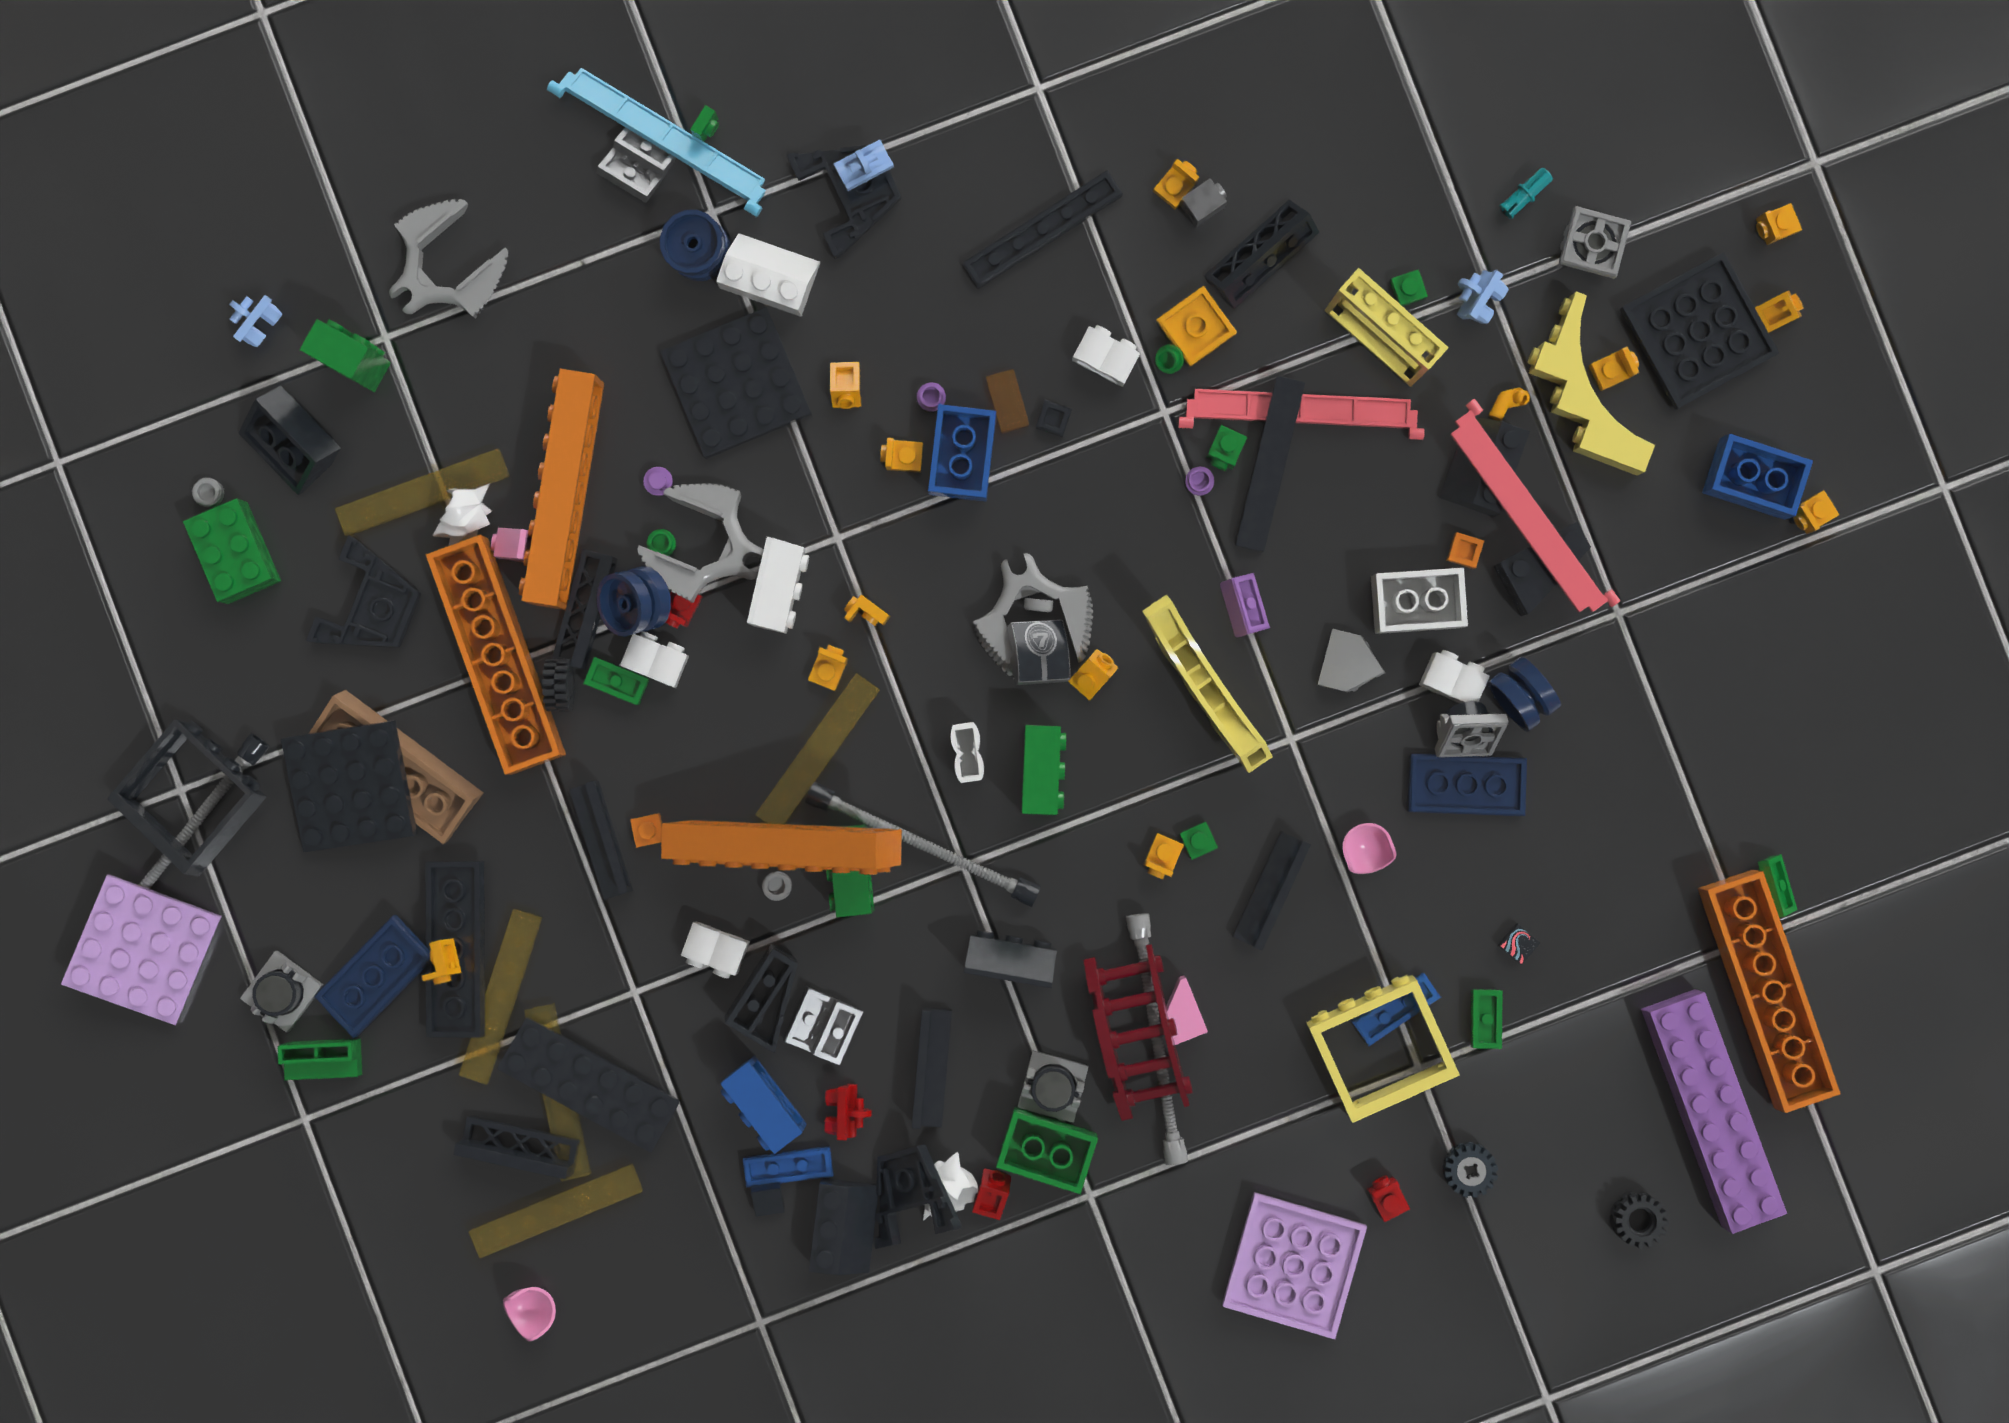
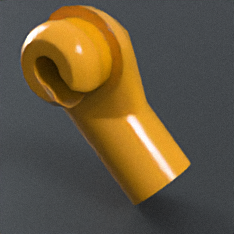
(1508, 399)

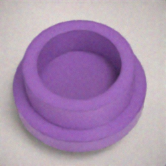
(930, 396)
(657, 480)
(1199, 481)

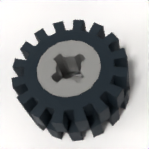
(1461, 1163)

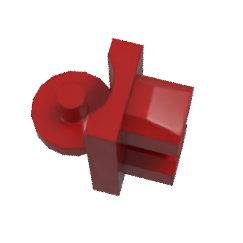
(849, 1111)

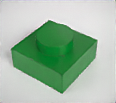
(705, 124)
(1408, 288)
(1198, 840)

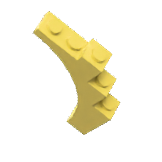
(1575, 399)
(1205, 685)

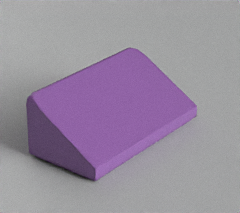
(1244, 605)

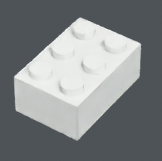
(1419, 600)

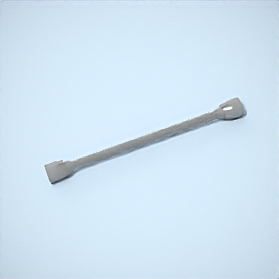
(1174, 1146)

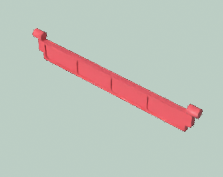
(1312, 410)
(1527, 514)

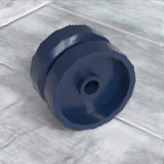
(679, 246)
(633, 601)
(1524, 694)

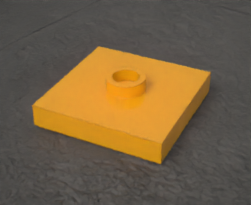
(1196, 326)

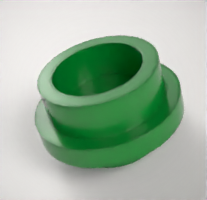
(1169, 359)
(662, 542)

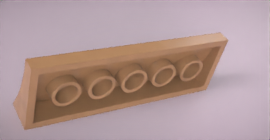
(436, 791)

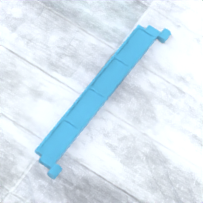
(664, 135)

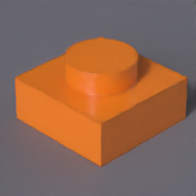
(1465, 550)
(647, 830)

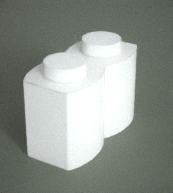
(1105, 355)
(654, 659)
(1453, 679)
(968, 761)
(714, 948)

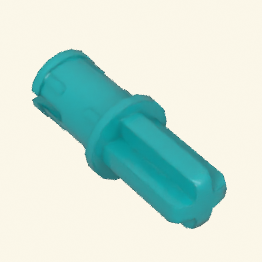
(1526, 192)

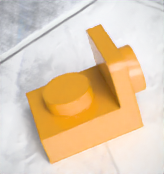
(1177, 183)
(1778, 224)
(1780, 310)
(1615, 368)
(845, 385)
(902, 455)
(1815, 512)
(871, 612)
(828, 667)
(1162, 856)
(445, 959)

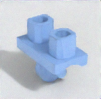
(863, 165)
(1476, 294)
(247, 331)

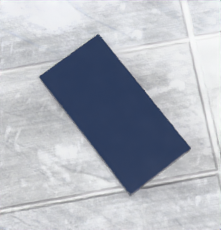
(1467, 785)
(374, 976)

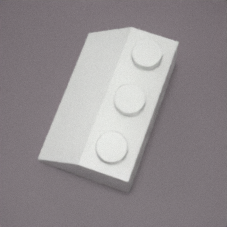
(768, 274)
(777, 586)

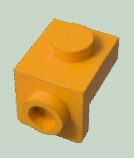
(1093, 674)

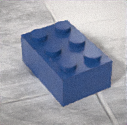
(962, 452)
(1757, 476)
(763, 1105)

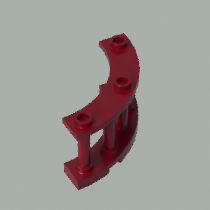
(1111, 1040)

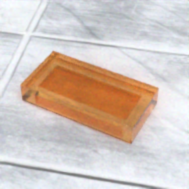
(1007, 401)

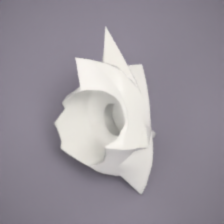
(464, 515)
(958, 1183)

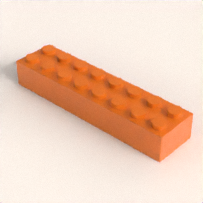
(562, 489)
(495, 654)
(781, 846)
(1769, 991)

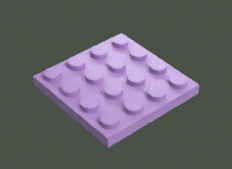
(141, 949)
(1294, 1265)

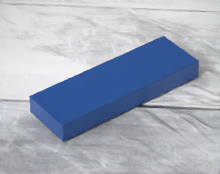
(1384, 1019)
(788, 1166)

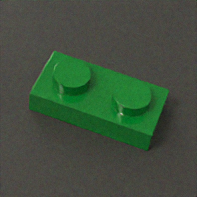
(616, 681)
(1778, 884)
(1486, 1018)

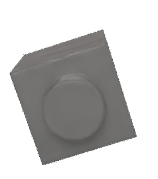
(1204, 202)

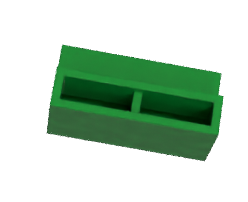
(321, 1059)

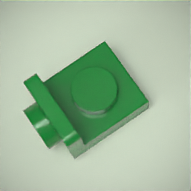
(1226, 448)

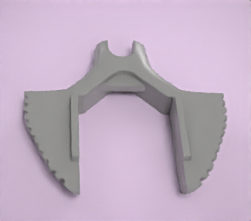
(417, 232)
(722, 505)
(1074, 604)

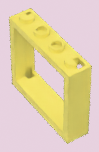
(1385, 327)
(1402, 1089)

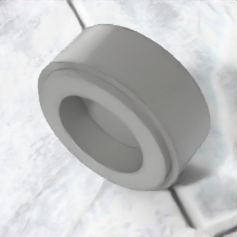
(208, 492)
(1038, 604)
(777, 885)

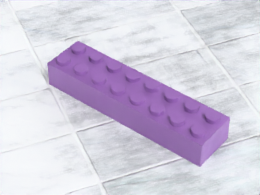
(1714, 1111)

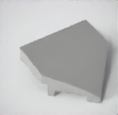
(1348, 662)

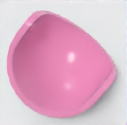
(1368, 848)
(530, 1311)

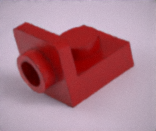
(682, 610)
(992, 1194)
(1388, 1197)

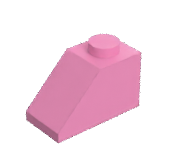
(510, 544)
(1185, 1012)

